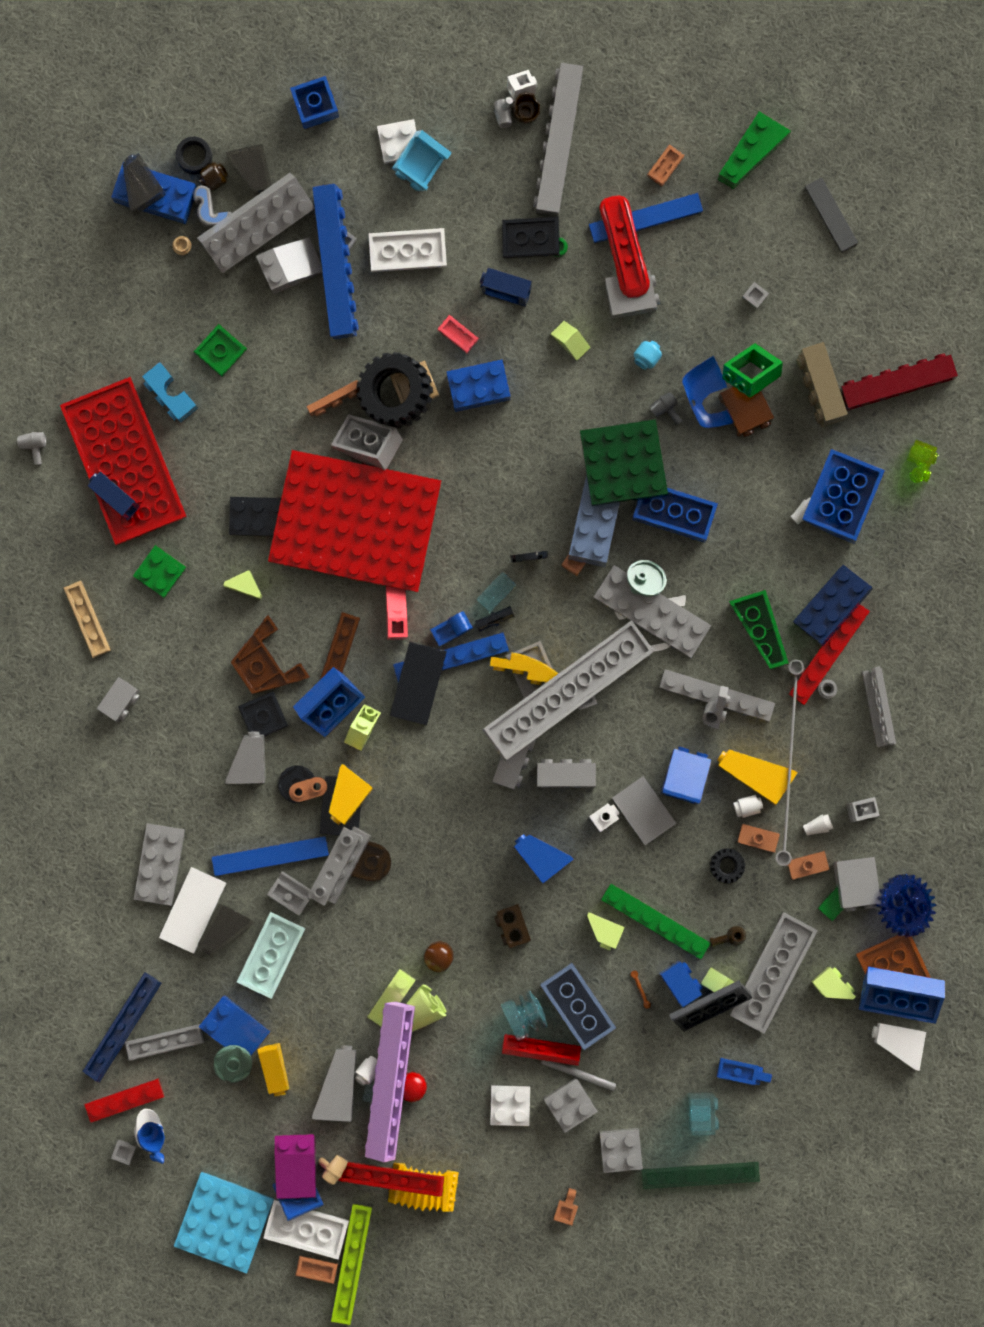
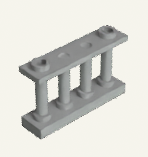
(339, 865)

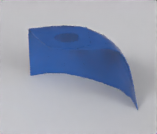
(698, 385)

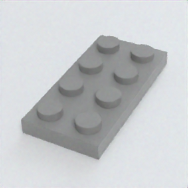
(159, 864)

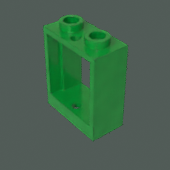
(762, 359)

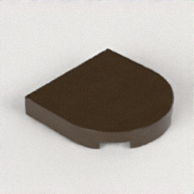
(373, 863)

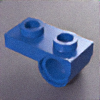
(451, 629)

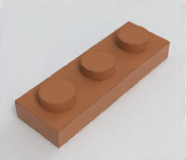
(333, 399)

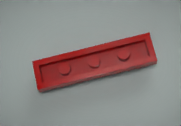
(542, 1050)
(124, 1100)

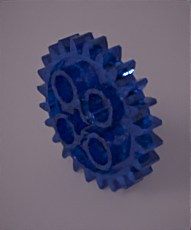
(893, 913)

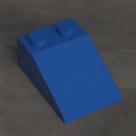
(233, 1026)

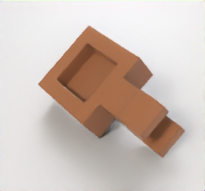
(566, 1209)

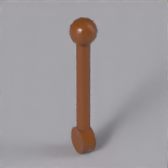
(634, 974)

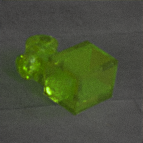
(923, 456)

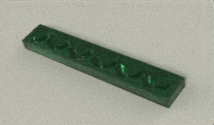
(700, 1175)

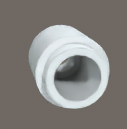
(748, 806)
(366, 1071)

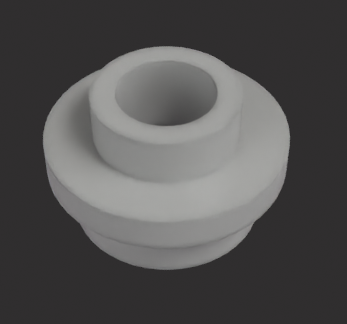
(831, 684)

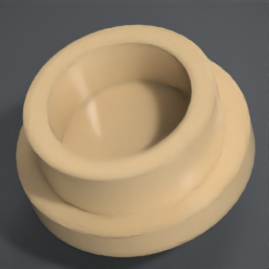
(182, 245)

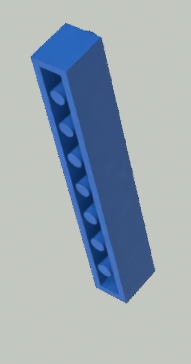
(334, 261)

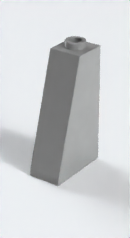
(337, 1092)

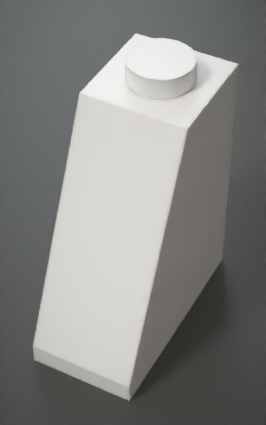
(901, 1042)

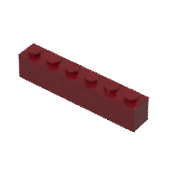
(898, 382)

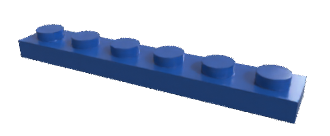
(469, 652)

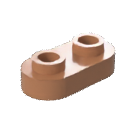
(308, 790)

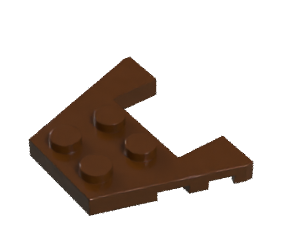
(258, 666)

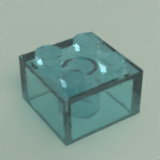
(702, 1113)

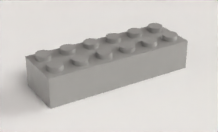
(256, 222)

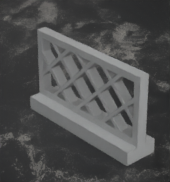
(879, 707)

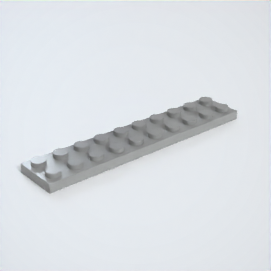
(567, 690)

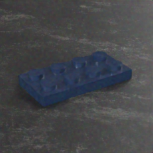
(832, 605)

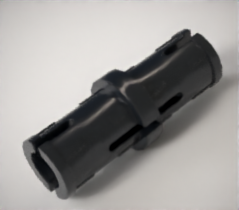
(494, 618)

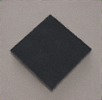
(263, 715)

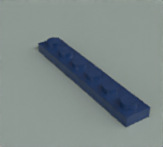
(122, 1027)

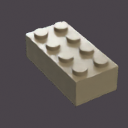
(822, 385)

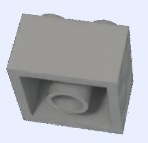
(570, 1104)
(620, 1150)

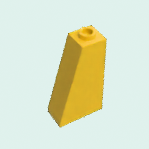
(758, 775)

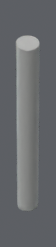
(580, 1074)

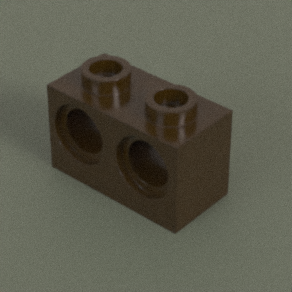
(518, 924)

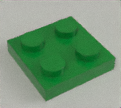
(159, 571)

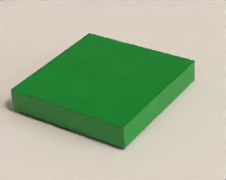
(220, 350)

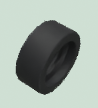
(194, 170)

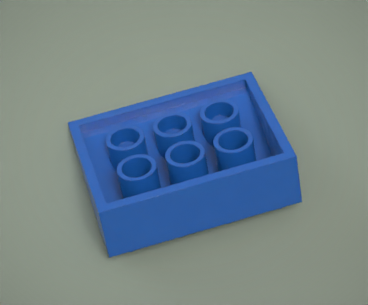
(843, 496)

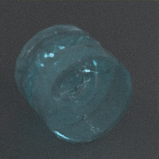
(524, 1015)

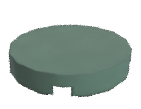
(232, 1063)

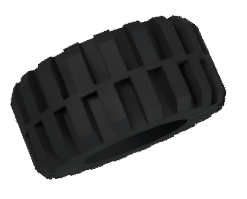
(373, 379)

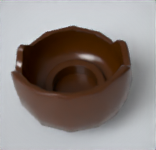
(438, 956)

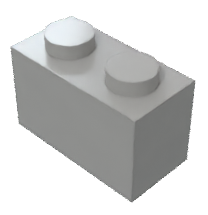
(118, 700)

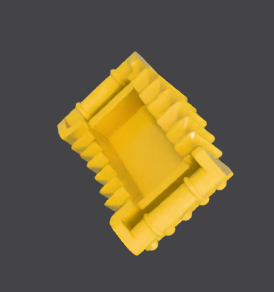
(445, 1202)

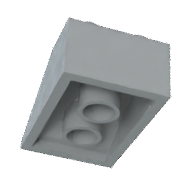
(289, 264)
(367, 441)

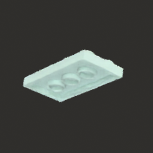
(271, 955)

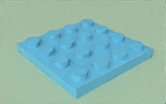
(224, 1222)

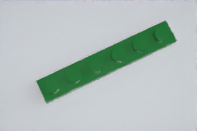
(655, 921)

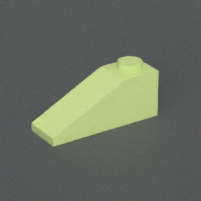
(394, 993)

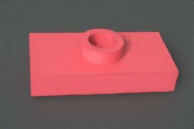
(458, 334)

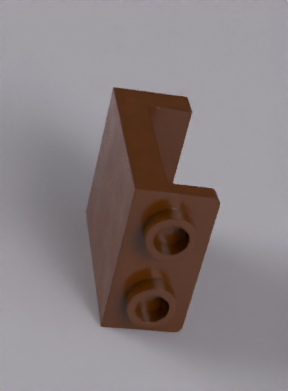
(745, 411)

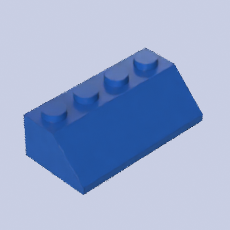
(902, 995)

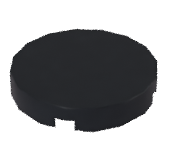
(529, 556)
(291, 776)

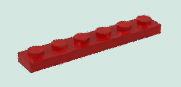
(827, 655)
(393, 1179)

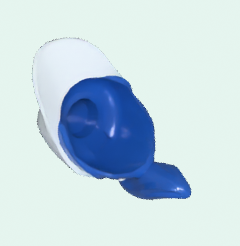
(150, 1134)

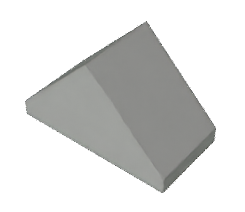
(862, 809)

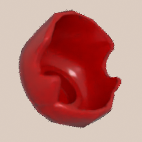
(414, 1087)

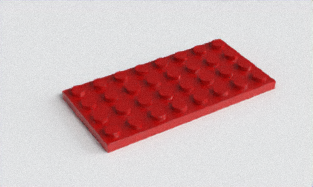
(120, 443)

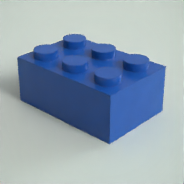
(478, 385)

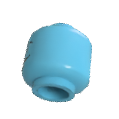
(647, 355)

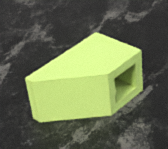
(362, 727)
(831, 985)

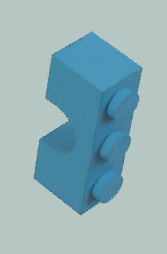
(179, 406)

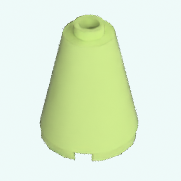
(427, 1008)

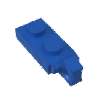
(742, 1072)

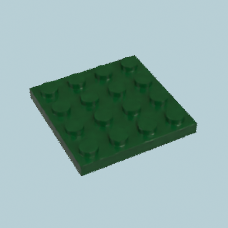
(623, 462)

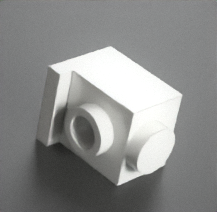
(521, 83)
(599, 822)

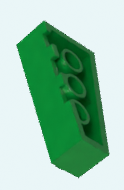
(755, 146)
(760, 624)

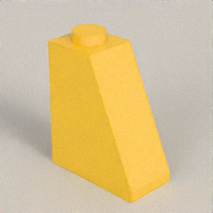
(348, 795)
(273, 1069)

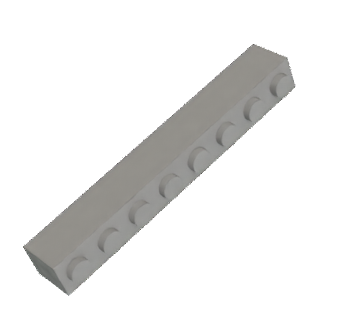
(559, 139)

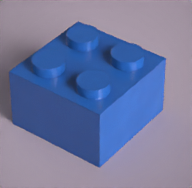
(314, 102)
(680, 983)

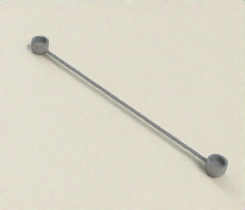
(783, 857)

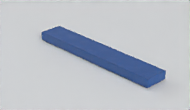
(655, 215)
(270, 856)

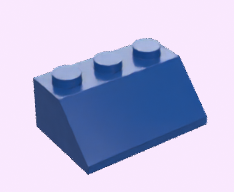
(328, 702)

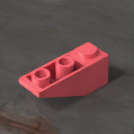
(396, 614)

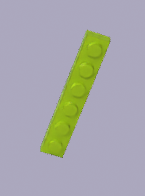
(351, 1264)

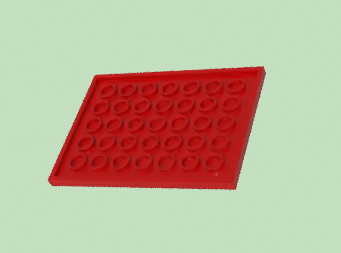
(354, 521)

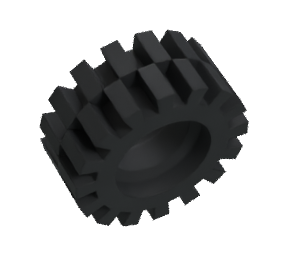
(715, 865)

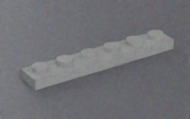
(709, 692)

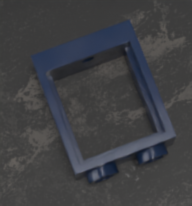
(506, 287)
(113, 495)

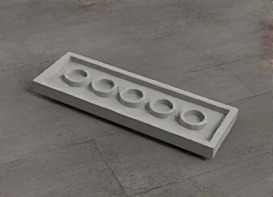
(654, 614)
(774, 971)

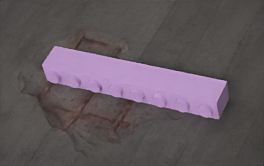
(389, 1081)

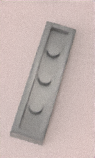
(164, 1042)

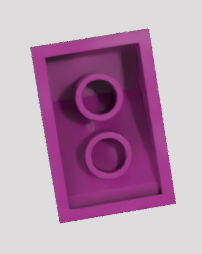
(295, 1166)

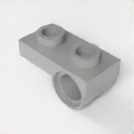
(717, 709)

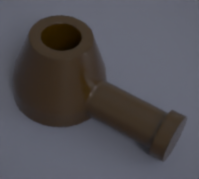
(730, 937)

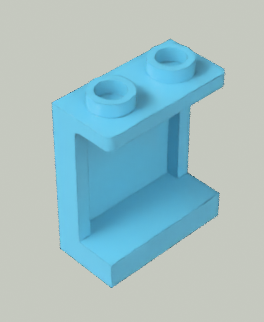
(420, 160)

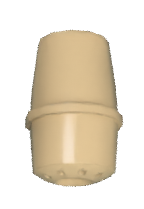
(333, 1169)

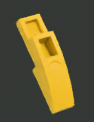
(537, 670)

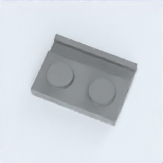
(290, 893)

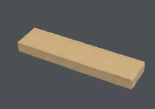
(87, 619)

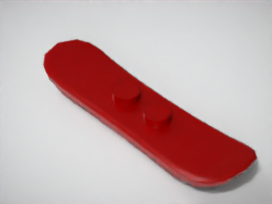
(624, 246)

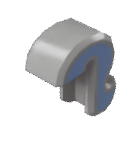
(205, 210)

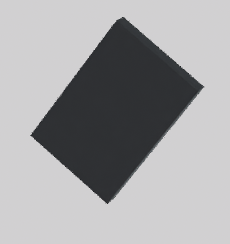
(531, 237)
(327, 825)

